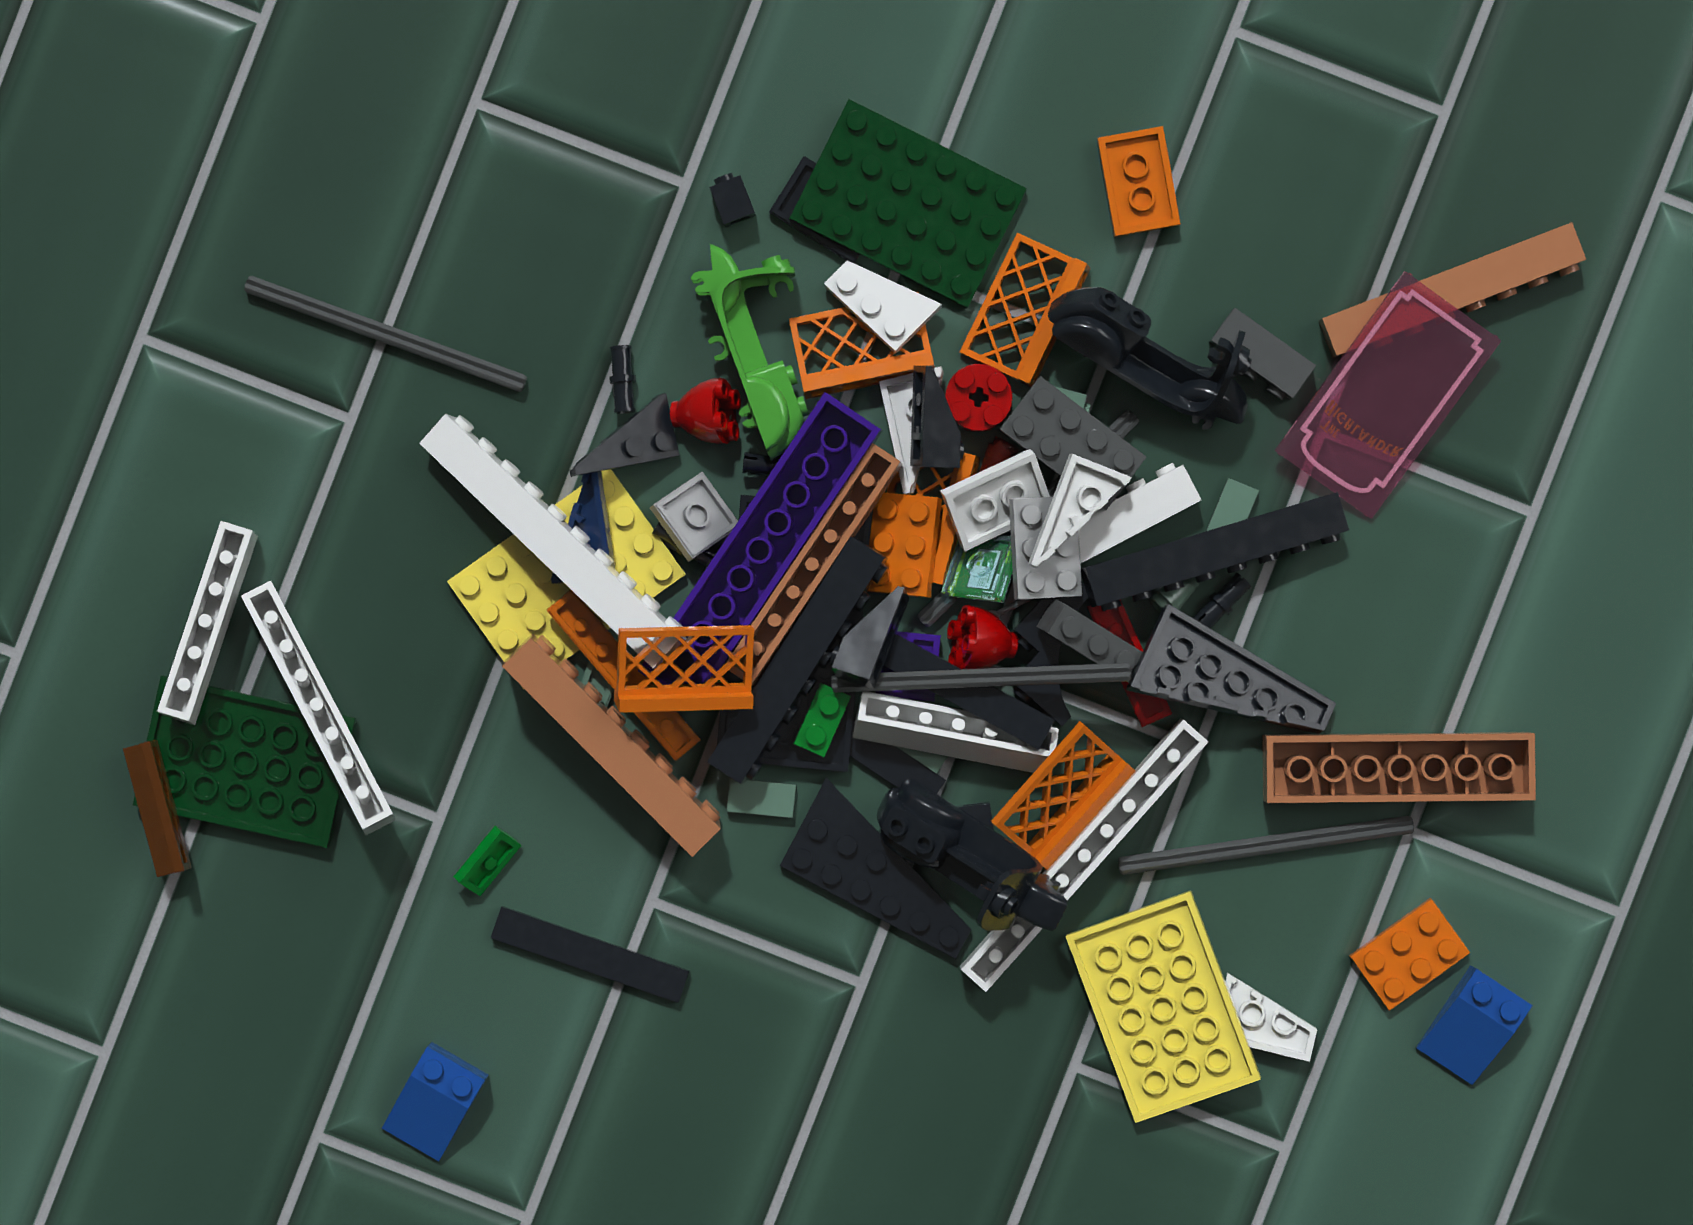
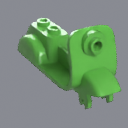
(767, 387)

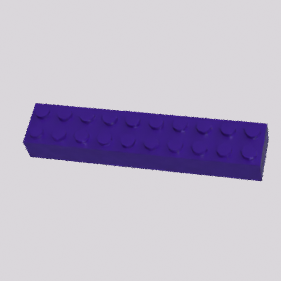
(773, 530)

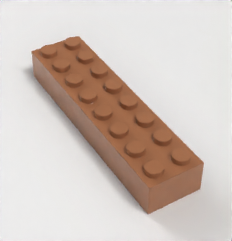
(612, 744)
(1399, 767)

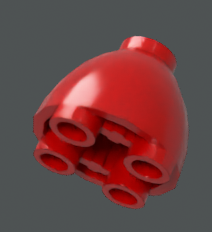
(708, 412)
(979, 639)

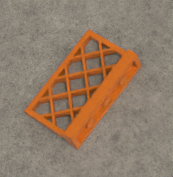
(1043, 339)
(856, 375)
(947, 537)
(678, 695)
(1077, 807)

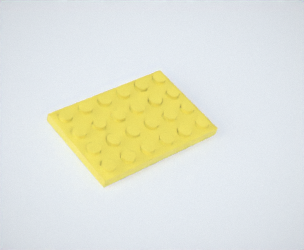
(513, 587)
(1163, 1006)

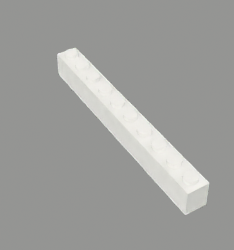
(546, 533)
(1092, 845)

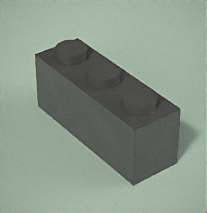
(1271, 358)
(1087, 636)

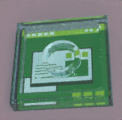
(980, 571)

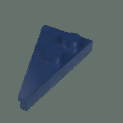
(591, 516)

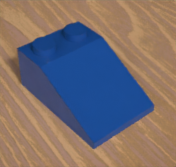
(1473, 1025)
(434, 1101)

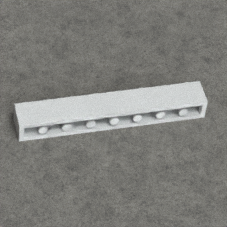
(318, 708)

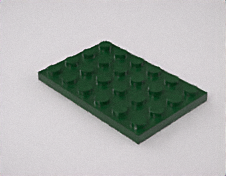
(908, 203)
(249, 766)

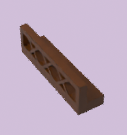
(157, 808)

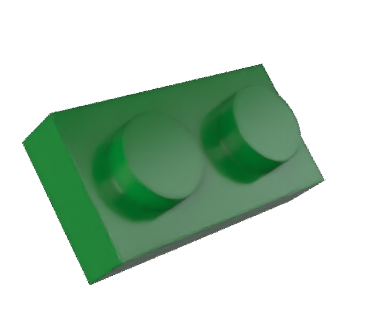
(822, 720)
(487, 860)

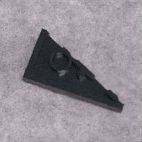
(641, 439)

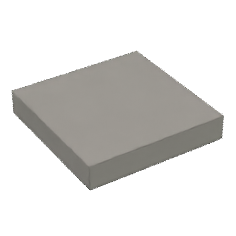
(694, 516)

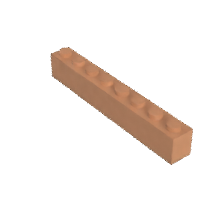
(1475, 281)
(817, 556)

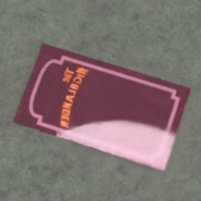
(1388, 395)

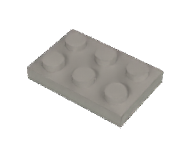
(1053, 577)

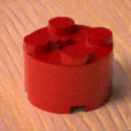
(993, 385)

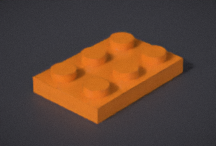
(1138, 181)
(907, 534)
(1409, 954)

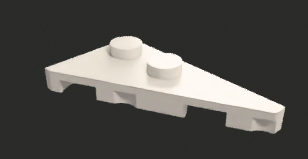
(897, 401)
(1079, 494)

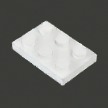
(981, 502)

